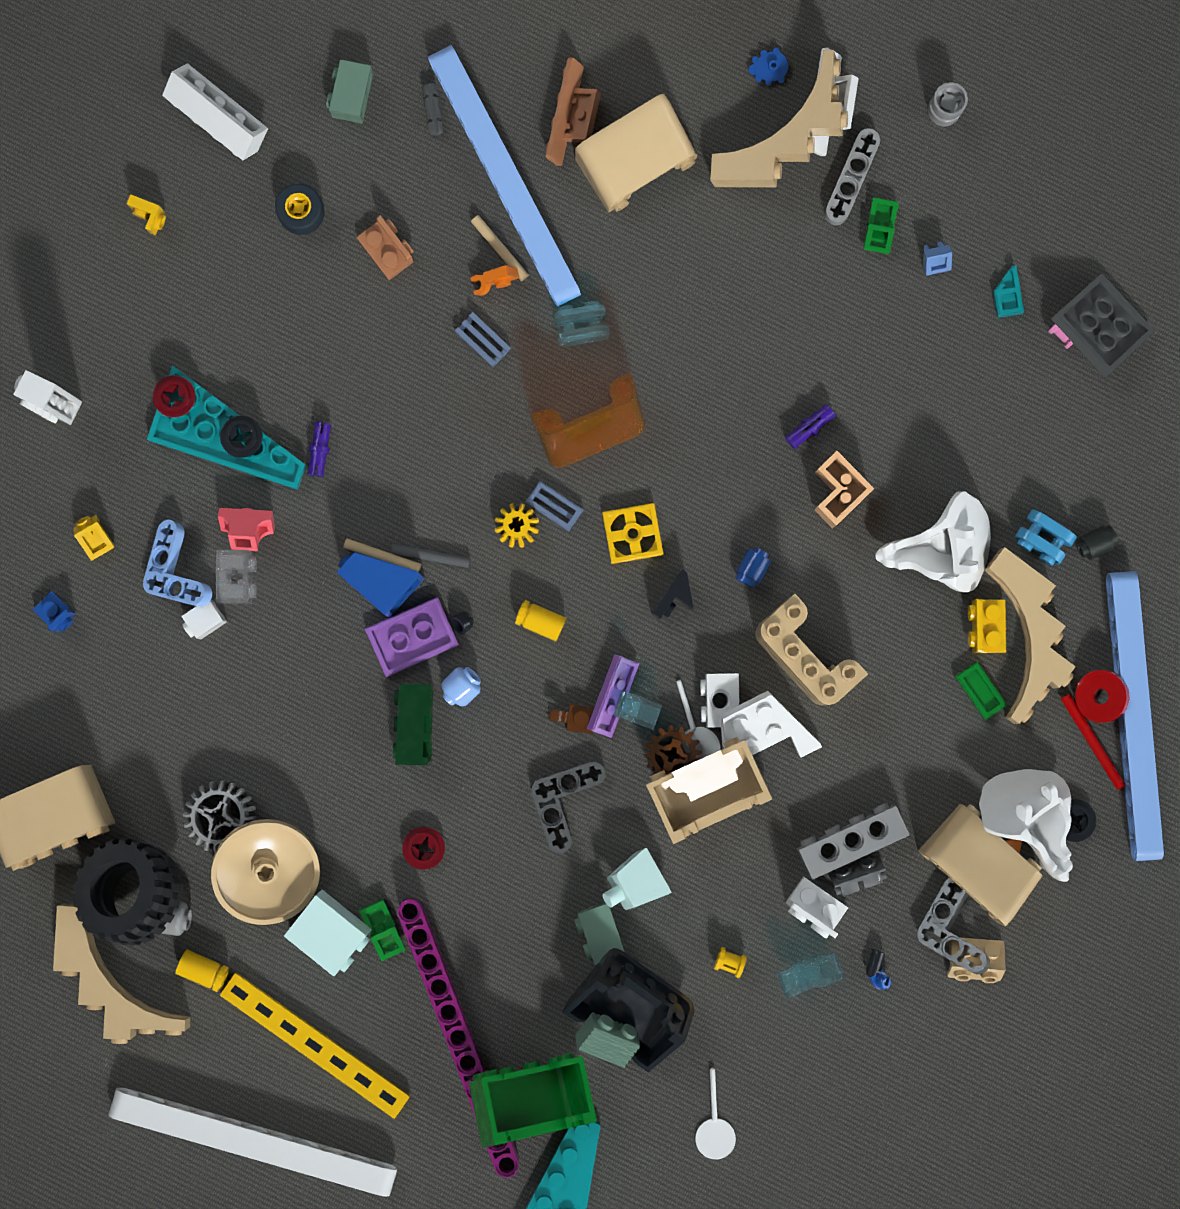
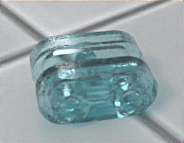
(591, 313)

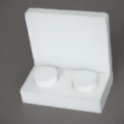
(817, 906)

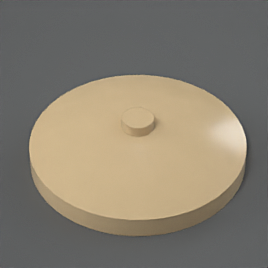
(265, 872)

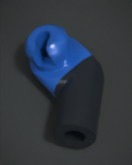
(875, 972)

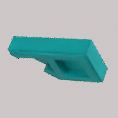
(1008, 295)

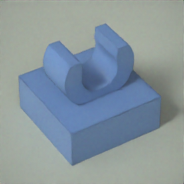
(937, 259)

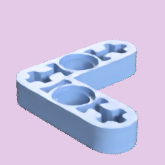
(165, 572)

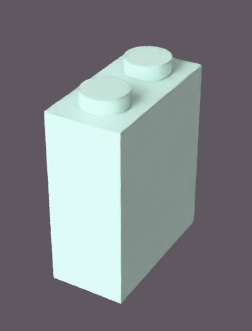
(328, 933)

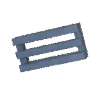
(467, 324)
(573, 518)

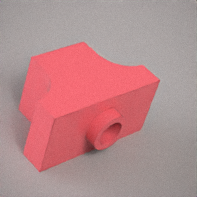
(246, 526)

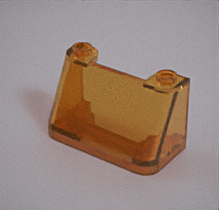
(594, 431)

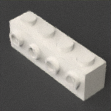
(214, 111)
(46, 398)

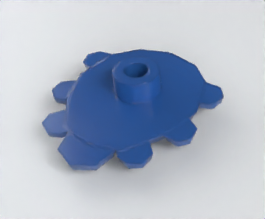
(770, 66)

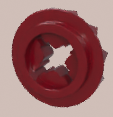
(170, 385)
(429, 859)

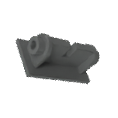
(869, 871)

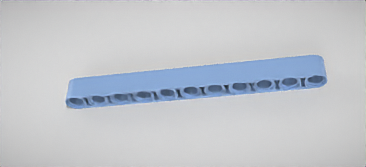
(504, 176)
(1136, 721)

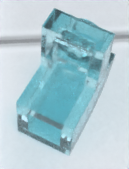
(637, 710)
(810, 973)

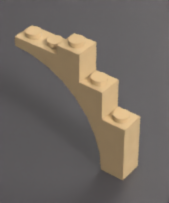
(793, 143)
(1043, 665)
(77, 952)

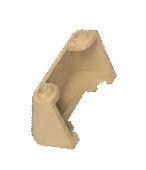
(634, 152)
(708, 790)
(982, 864)

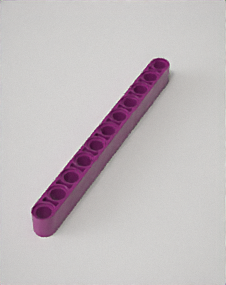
(453, 1023)

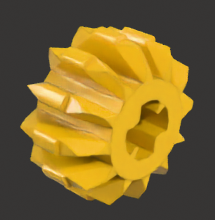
(508, 521)

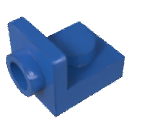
(54, 612)

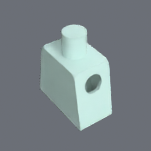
(636, 882)

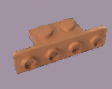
(574, 113)

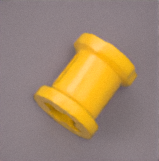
(730, 962)

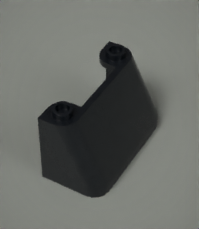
(637, 998)

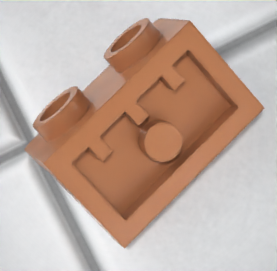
(386, 248)

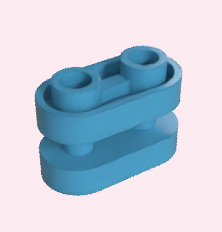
(1049, 552)

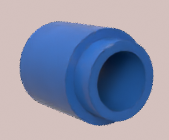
(753, 567)

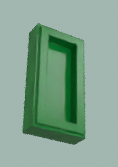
(980, 690)

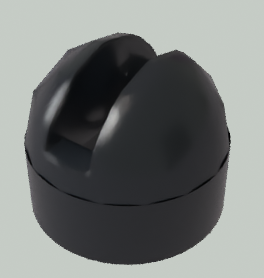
(461, 622)

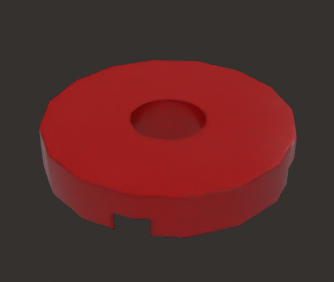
(1087, 696)

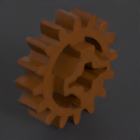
(677, 741)

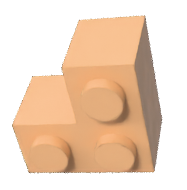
(847, 486)

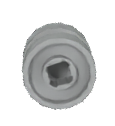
(947, 104)

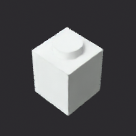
(203, 620)

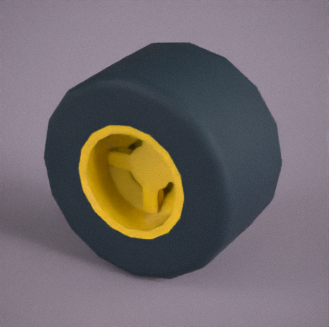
(295, 200)

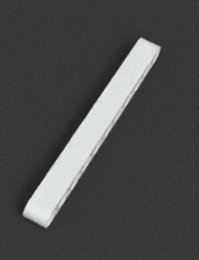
(253, 1141)

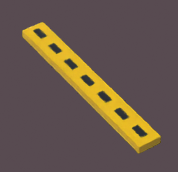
(315, 1045)

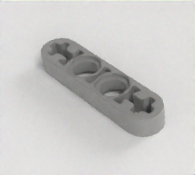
(851, 176)

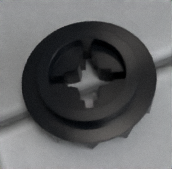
(230, 432)
(1086, 823)

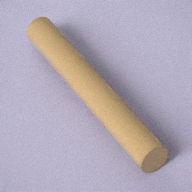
(498, 246)
(380, 555)

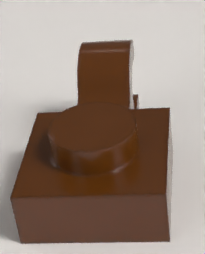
(576, 718)

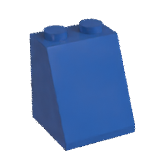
(379, 581)

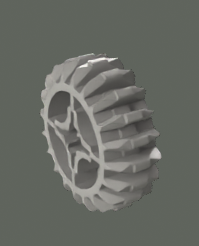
(225, 805)

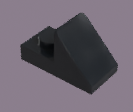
(678, 590)

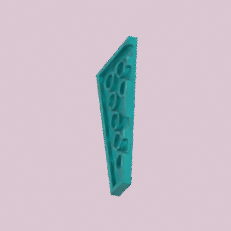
(200, 436)
(570, 1171)

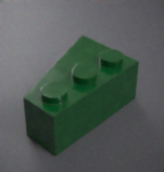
(413, 724)

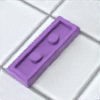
(618, 678)

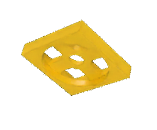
(643, 531)

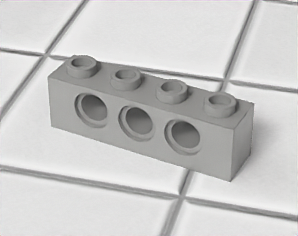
(892, 831)

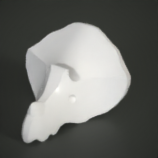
(949, 551)
(1031, 809)

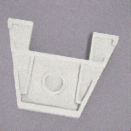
(764, 723)

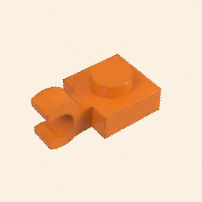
(499, 277)

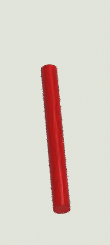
(1092, 741)

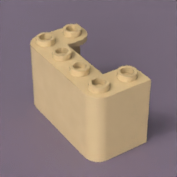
(778, 638)
(52, 816)

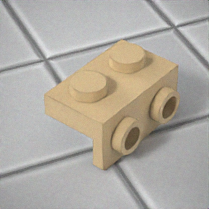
(996, 953)

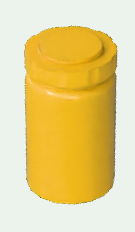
(540, 620)
(202, 970)

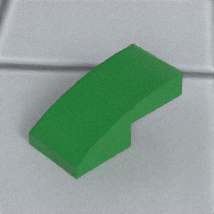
(880, 225)
(384, 931)

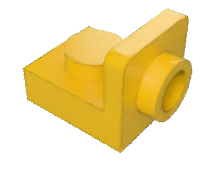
(145, 209)
(92, 537)

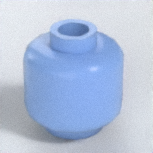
(461, 686)

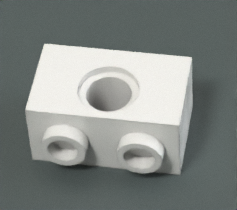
(718, 683)

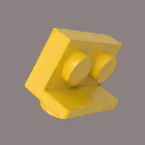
(988, 626)

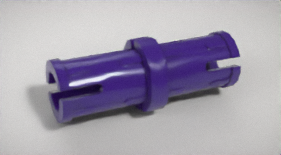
(824, 415)
(319, 449)

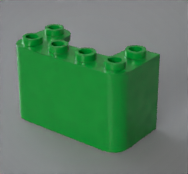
(531, 1100)

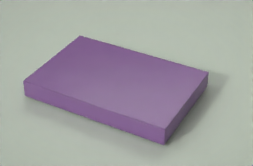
(411, 636)

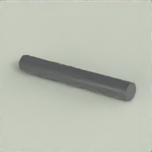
(430, 555)

